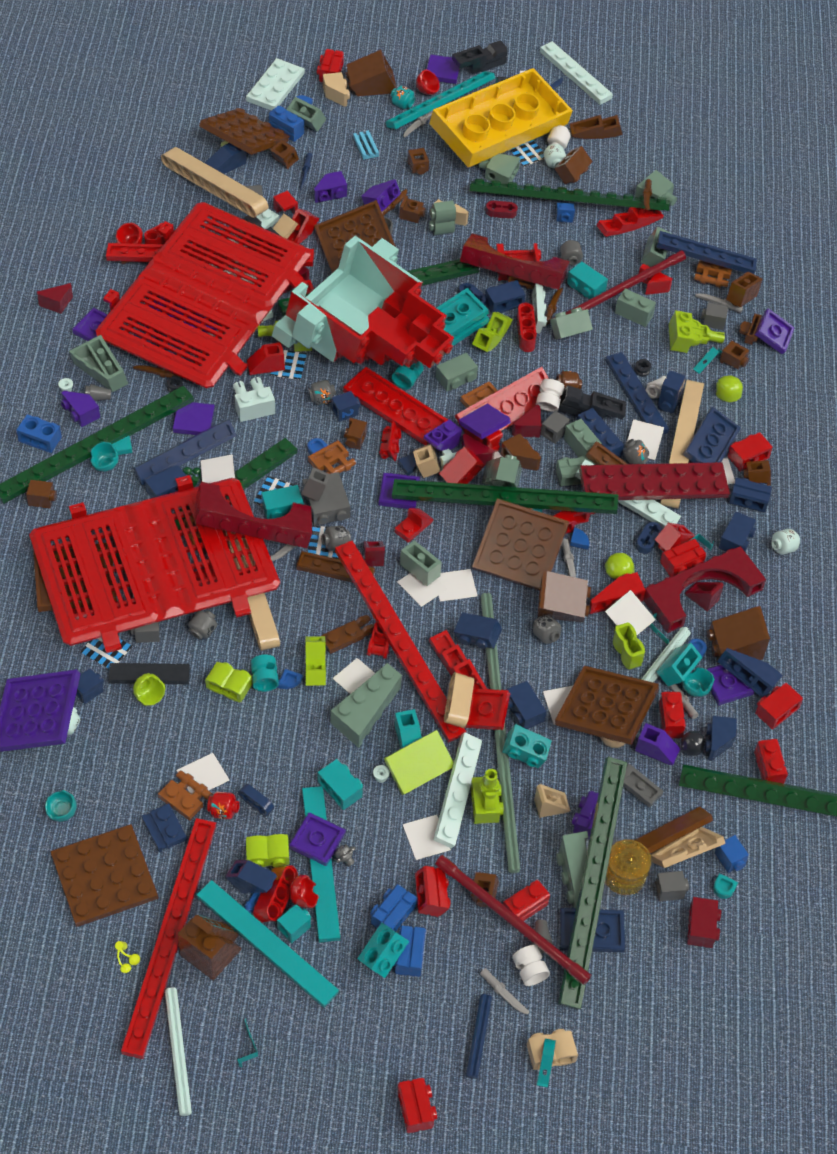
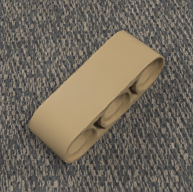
(459, 700)

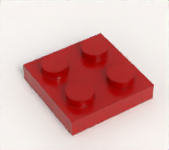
(488, 709)

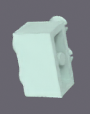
(253, 403)

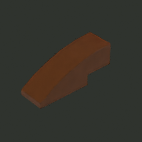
(596, 128)

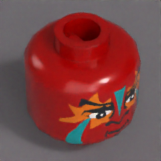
(223, 805)

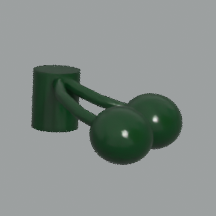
(188, 471)

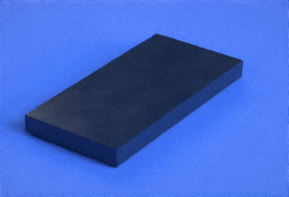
(712, 438)

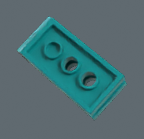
(464, 315)

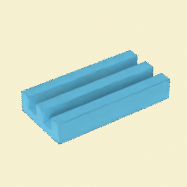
(363, 136)

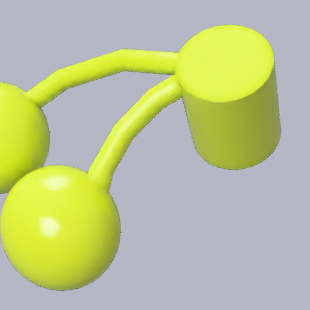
(134, 959)

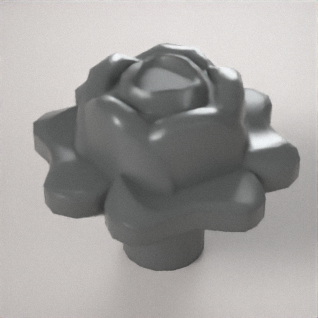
(344, 854)

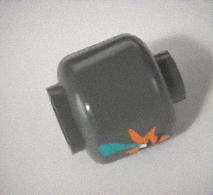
(322, 392)
(635, 452)

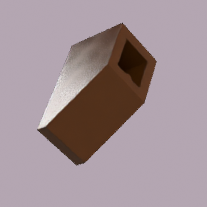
(521, 448)

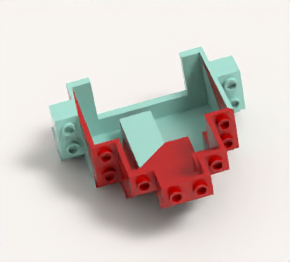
(366, 312)

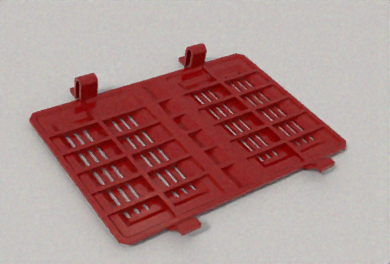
(205, 292)
(153, 564)

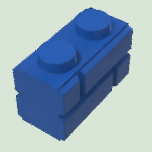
(287, 121)
(394, 908)
(412, 956)

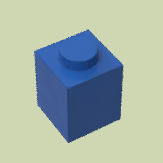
(732, 854)

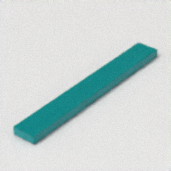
(439, 100)
(322, 875)
(268, 944)

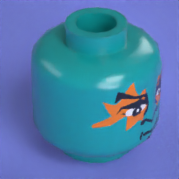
(403, 97)

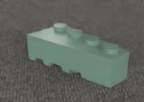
(502, 472)
(365, 705)

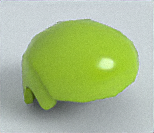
(729, 388)
(618, 565)
(149, 689)

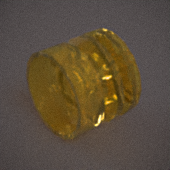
(628, 877)

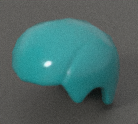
(104, 456)
(698, 682)
(61, 806)

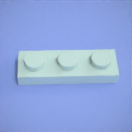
(539, 306)

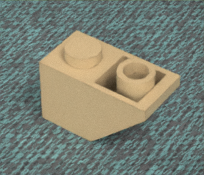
(335, 88)
(426, 460)

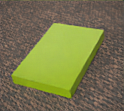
(419, 762)

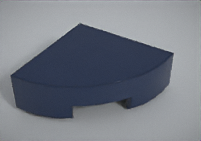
(407, 464)

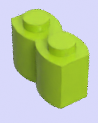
(629, 646)
(229, 681)
(268, 850)

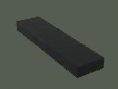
(129, 672)

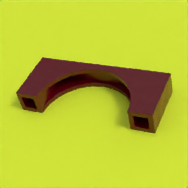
(546, 273)
(217, 513)
(731, 567)

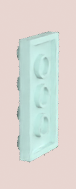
(275, 84)

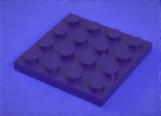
(37, 710)

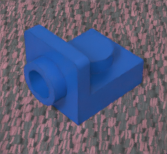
(565, 212)

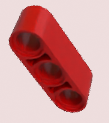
(526, 327)
(272, 904)

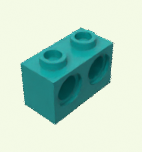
(528, 743)
(383, 950)

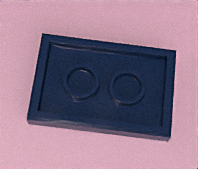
(608, 934)

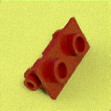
(391, 436)

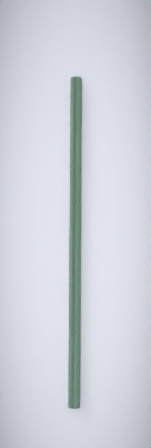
(502, 759)

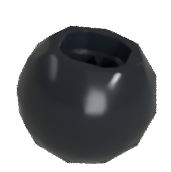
(692, 743)

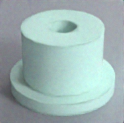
(65, 384)
(381, 773)

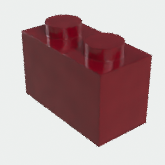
(703, 922)

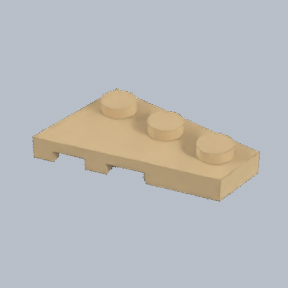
(687, 847)

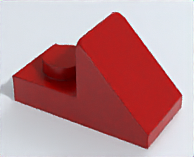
(657, 283)
(413, 525)

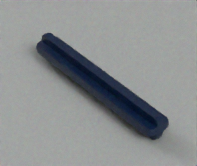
(479, 1036)

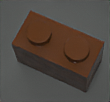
(573, 165)
(744, 289)

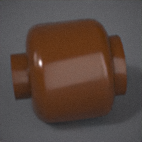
(569, 378)

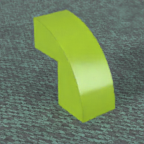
(489, 337)
(315, 661)

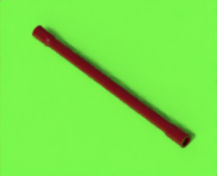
(670, 261)
(573, 968)

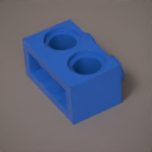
(39, 433)

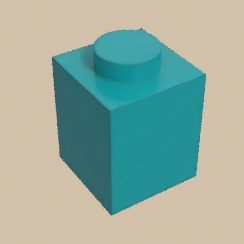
(294, 923)

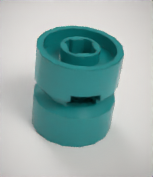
(406, 377)
(264, 673)

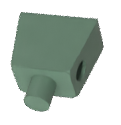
(501, 168)
(660, 187)

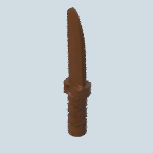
(647, 192)
(392, 206)
(551, 309)
(162, 372)

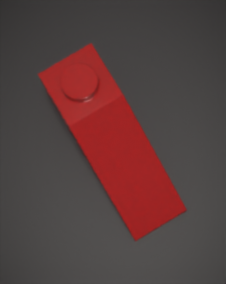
(616, 591)

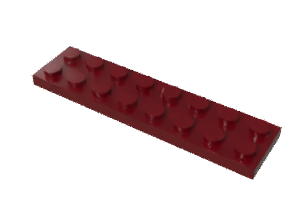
(656, 480)

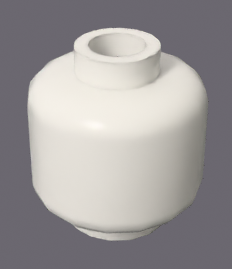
(559, 135)

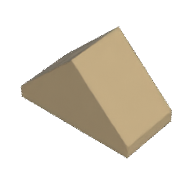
(550, 801)

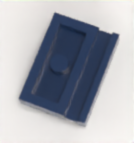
(164, 827)

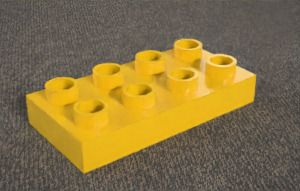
(500, 117)

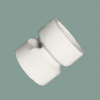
(550, 395)
(532, 968)

